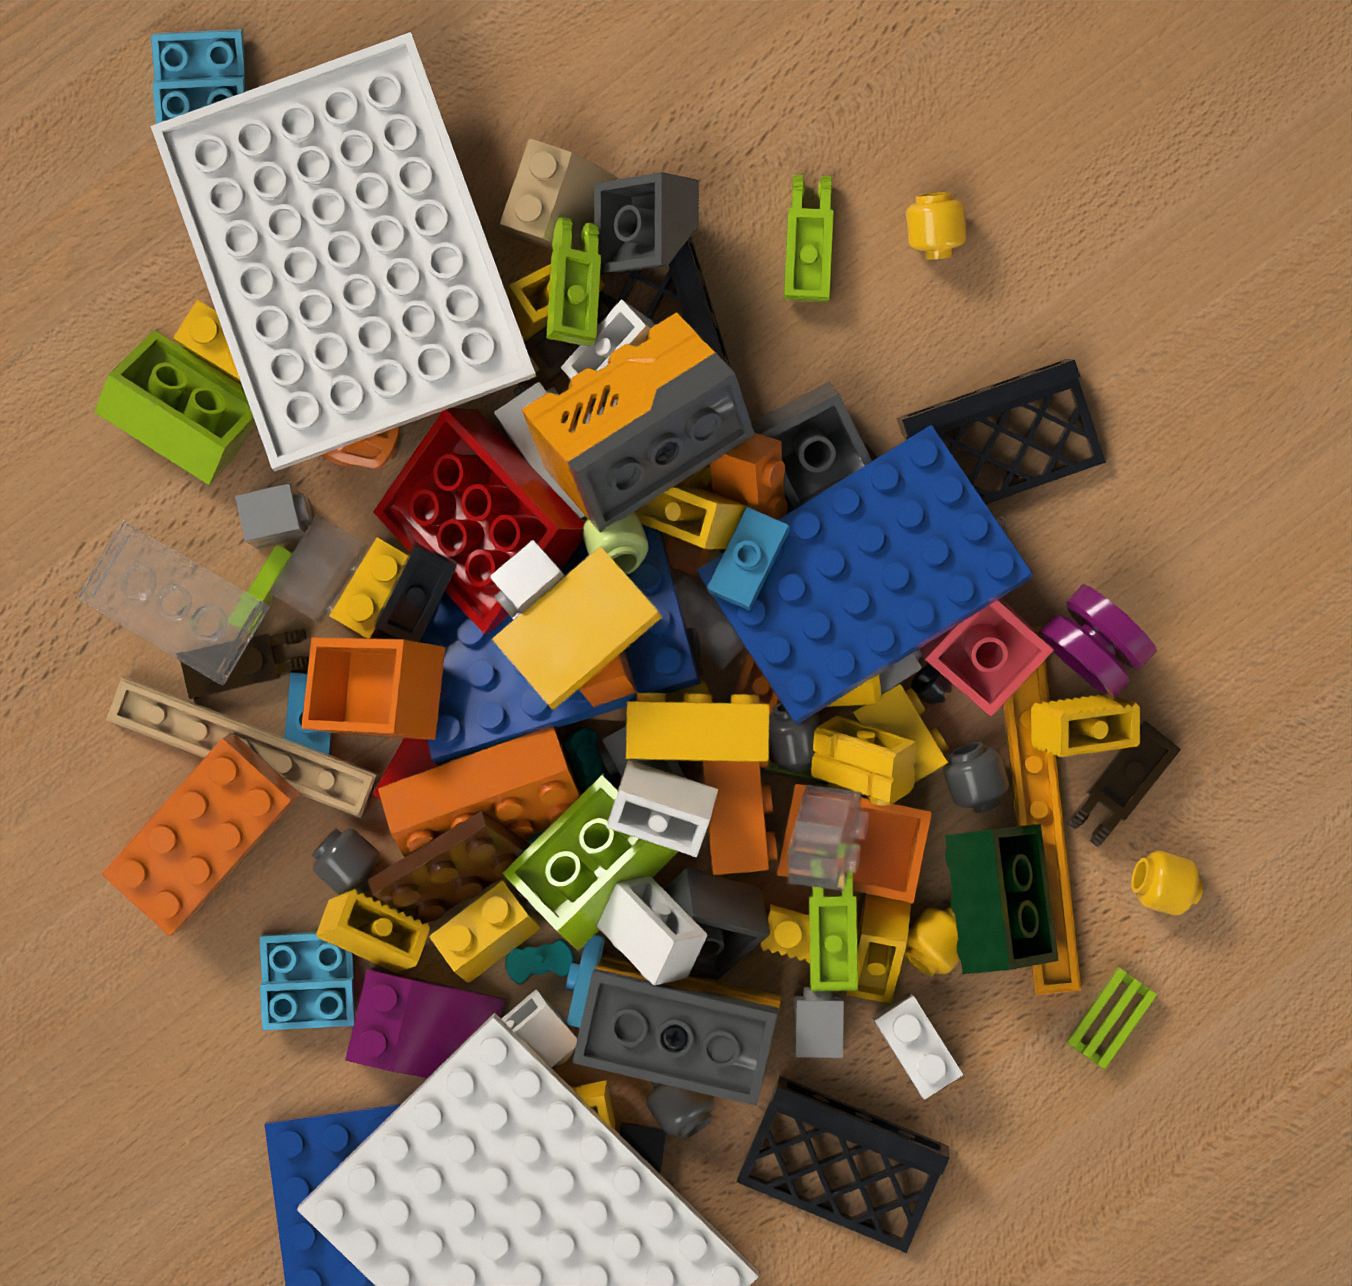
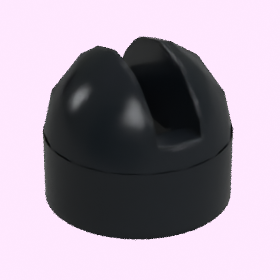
(931, 685)

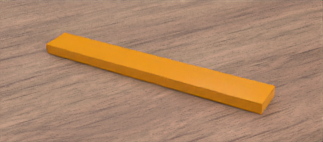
(1035, 802)

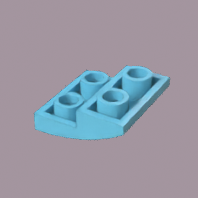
(196, 70)
(305, 982)

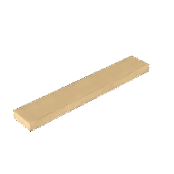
(201, 728)

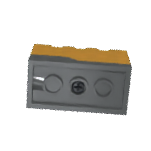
(639, 422)
(677, 1032)

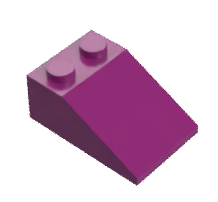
(414, 1022)

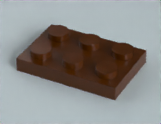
(449, 868)

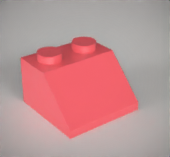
(988, 654)

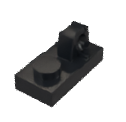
(415, 594)

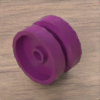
(1097, 641)

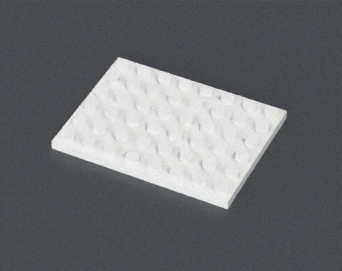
(342, 252)
(512, 1183)

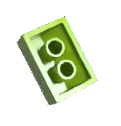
(177, 406)
(578, 863)

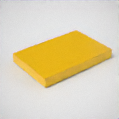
(577, 628)

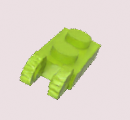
(808, 245)
(574, 285)
(833, 940)

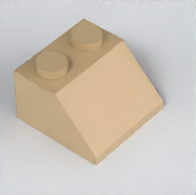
(548, 187)

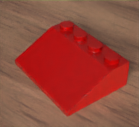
(477, 505)

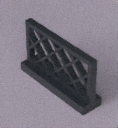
(691, 293)
(1001, 399)
(856, 1127)

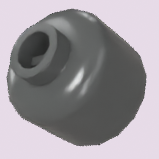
(790, 743)
(976, 776)
(346, 861)
(680, 1109)

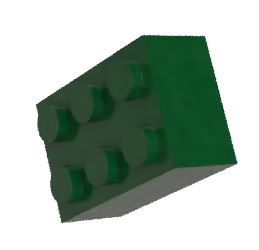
(1001, 899)

